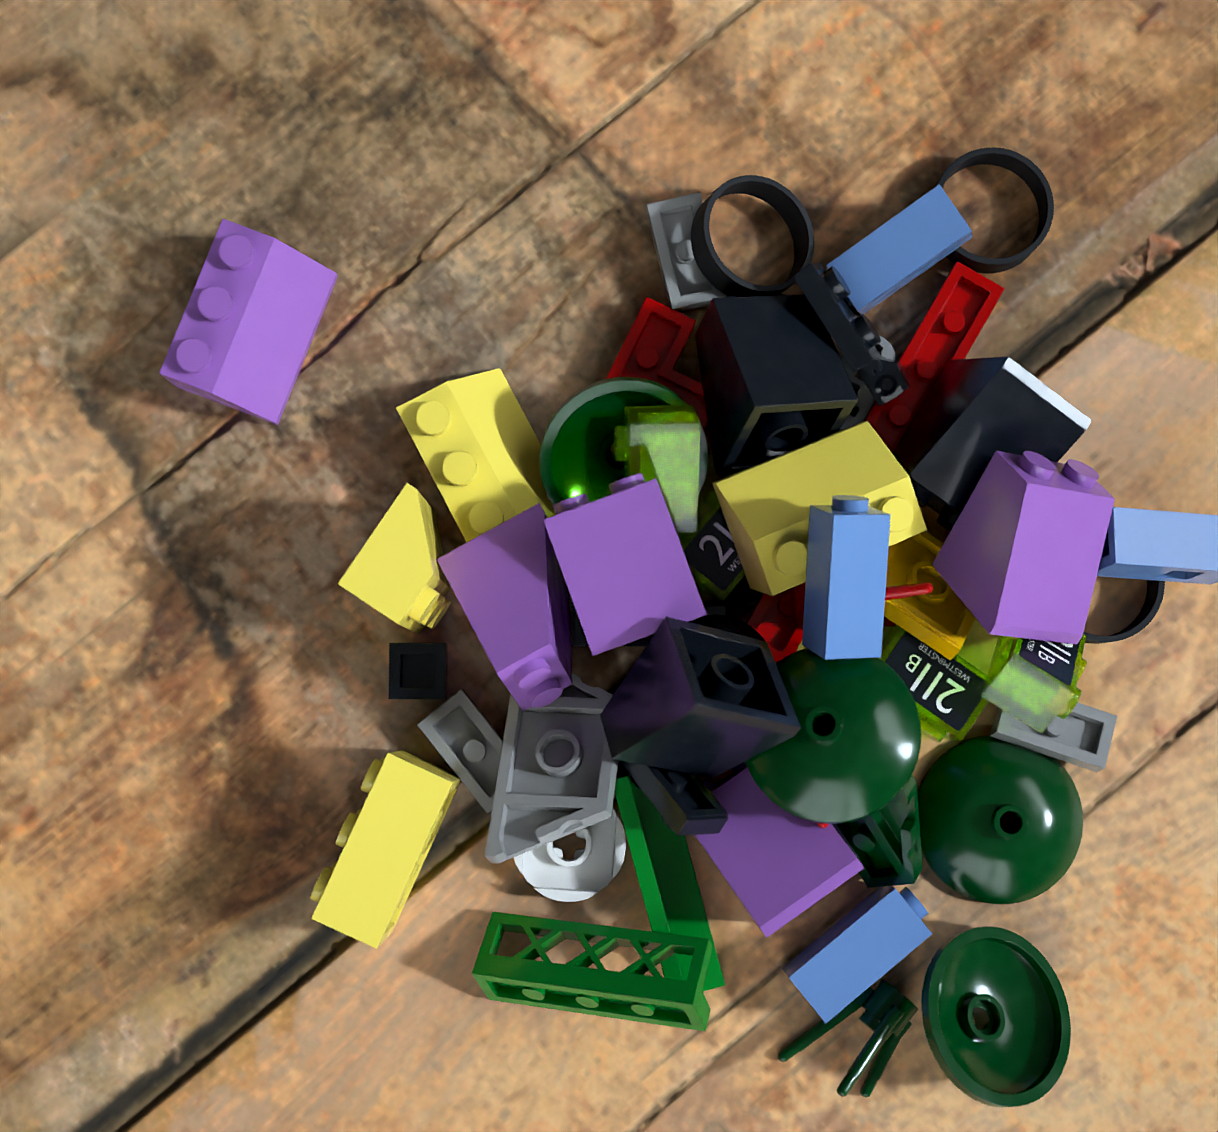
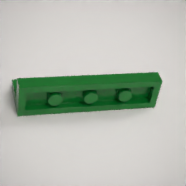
(665, 879)
(592, 990)

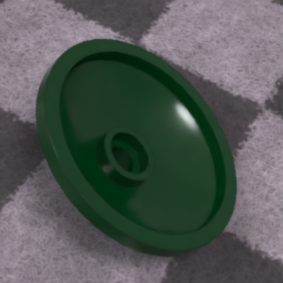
(579, 437)
(863, 758)
(962, 813)
(1018, 1014)

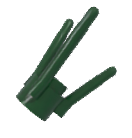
(885, 1014)

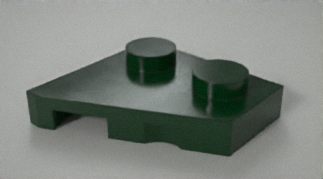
(888, 841)

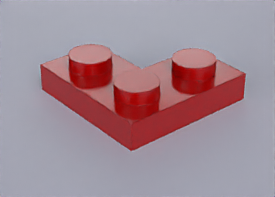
(654, 350)

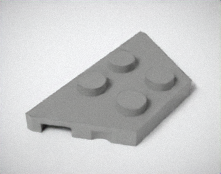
(551, 772)

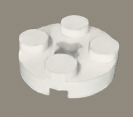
(585, 874)

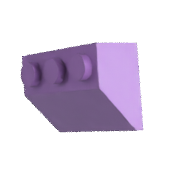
(248, 322)

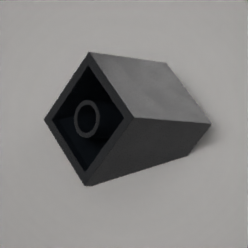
(768, 378)
(972, 414)
(699, 702)

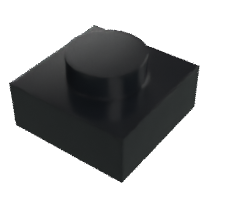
(418, 671)

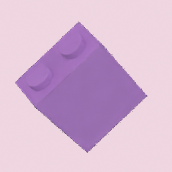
(1029, 547)
(623, 563)
(517, 605)
(772, 857)

